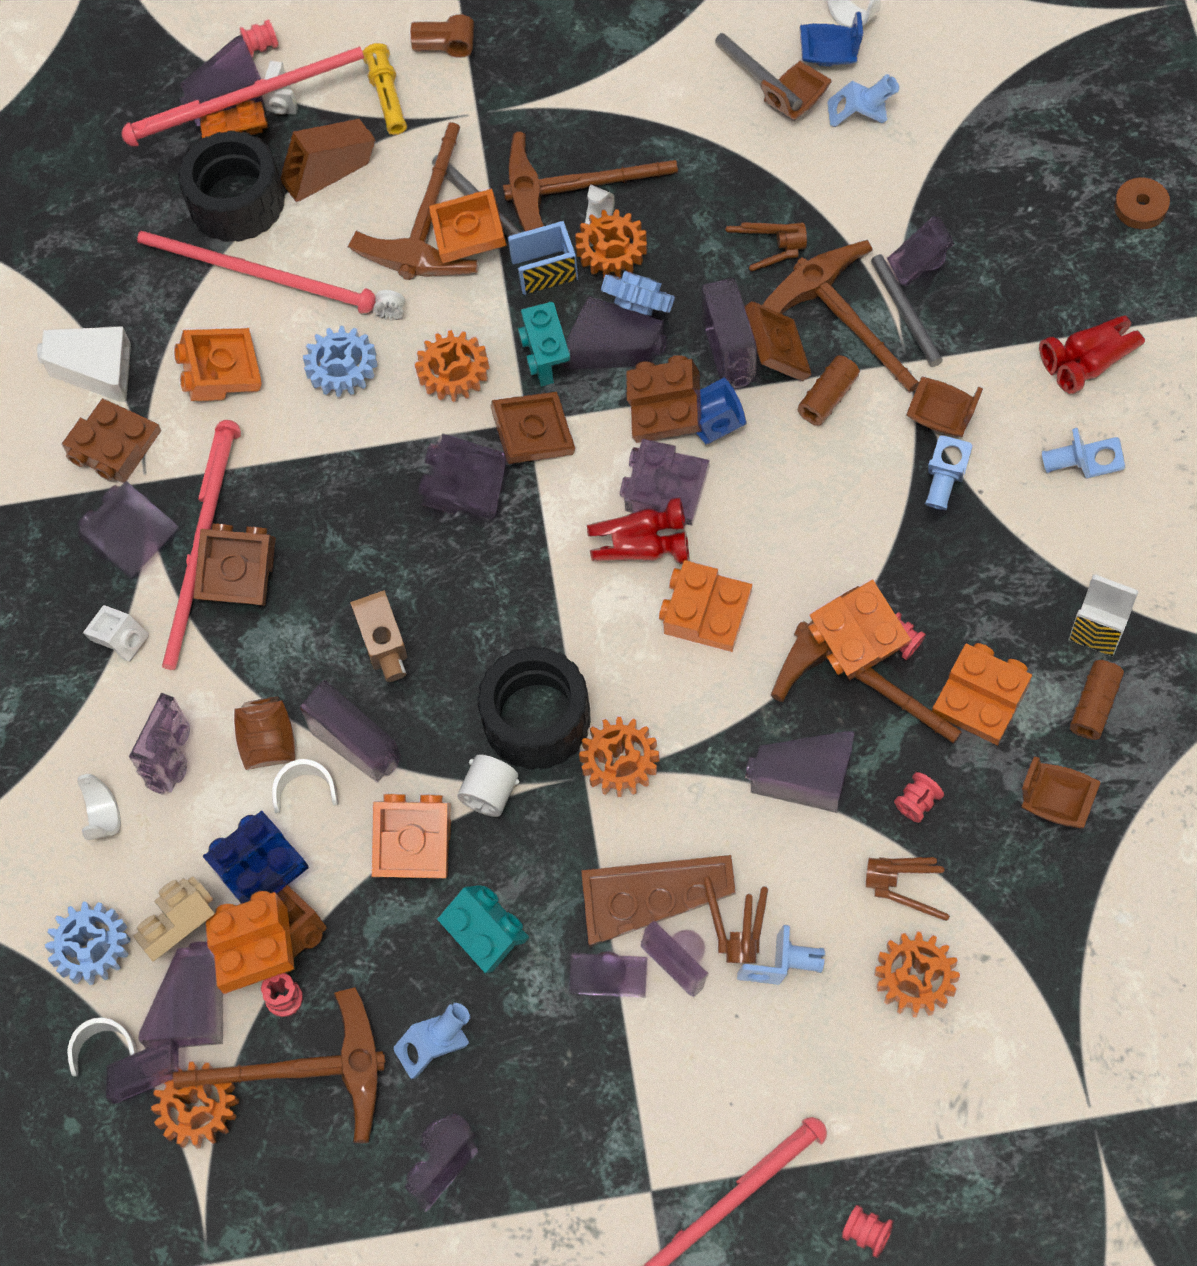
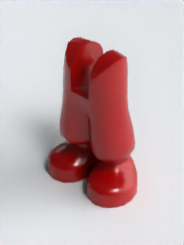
(1093, 349)
(637, 538)

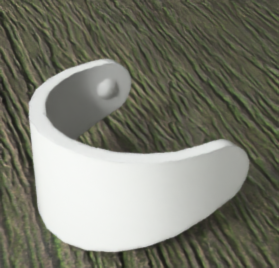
(844, 11)
(598, 201)
(299, 768)
(101, 808)
(87, 1030)

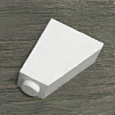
(88, 359)

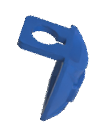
(831, 43)
(719, 411)

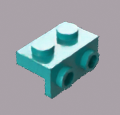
(545, 340)
(482, 926)

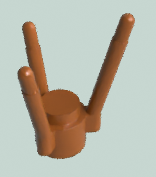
(789, 236)
(884, 874)
(742, 945)

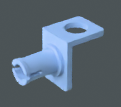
(863, 100)
(1084, 456)
(945, 473)
(786, 957)
(433, 1038)

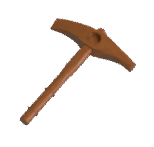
(526, 188)
(412, 255)
(815, 279)
(807, 654)
(356, 1064)

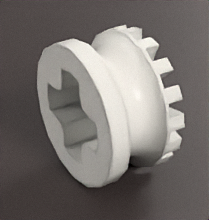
(389, 304)

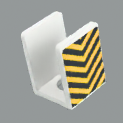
(1103, 615)

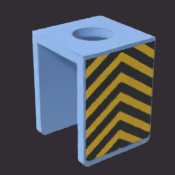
(540, 243)

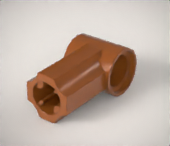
(452, 36)

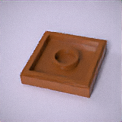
(777, 341)
(532, 427)

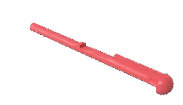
(195, 109)
(364, 300)
(224, 434)
(811, 1130)

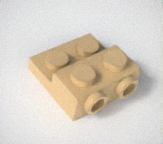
(183, 910)

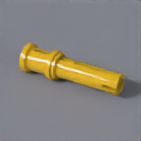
(382, 77)

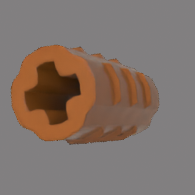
(828, 390)
(1096, 699)

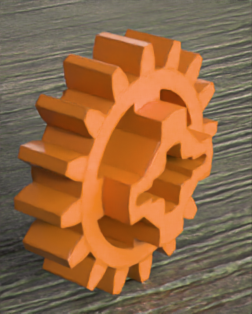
(611, 243)
(454, 369)
(611, 743)
(902, 980)
(192, 1119)

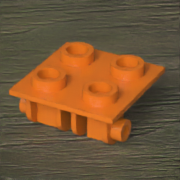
(245, 116)

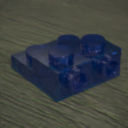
(254, 858)

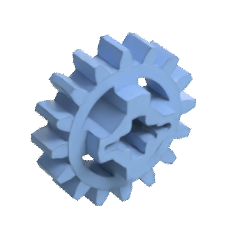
(637, 293)
(340, 361)
(98, 954)

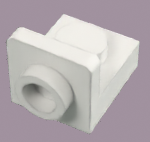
(280, 100)
(116, 631)

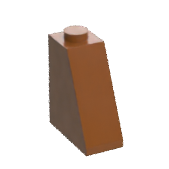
(324, 156)

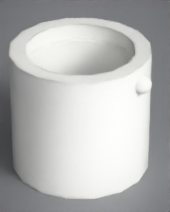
(487, 785)

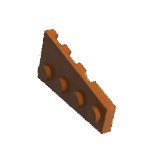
(636, 895)

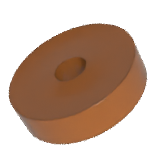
(1138, 215)

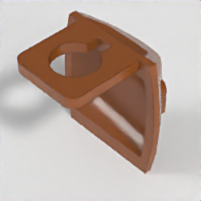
(803, 82)
(942, 406)
(264, 733)
(1059, 793)

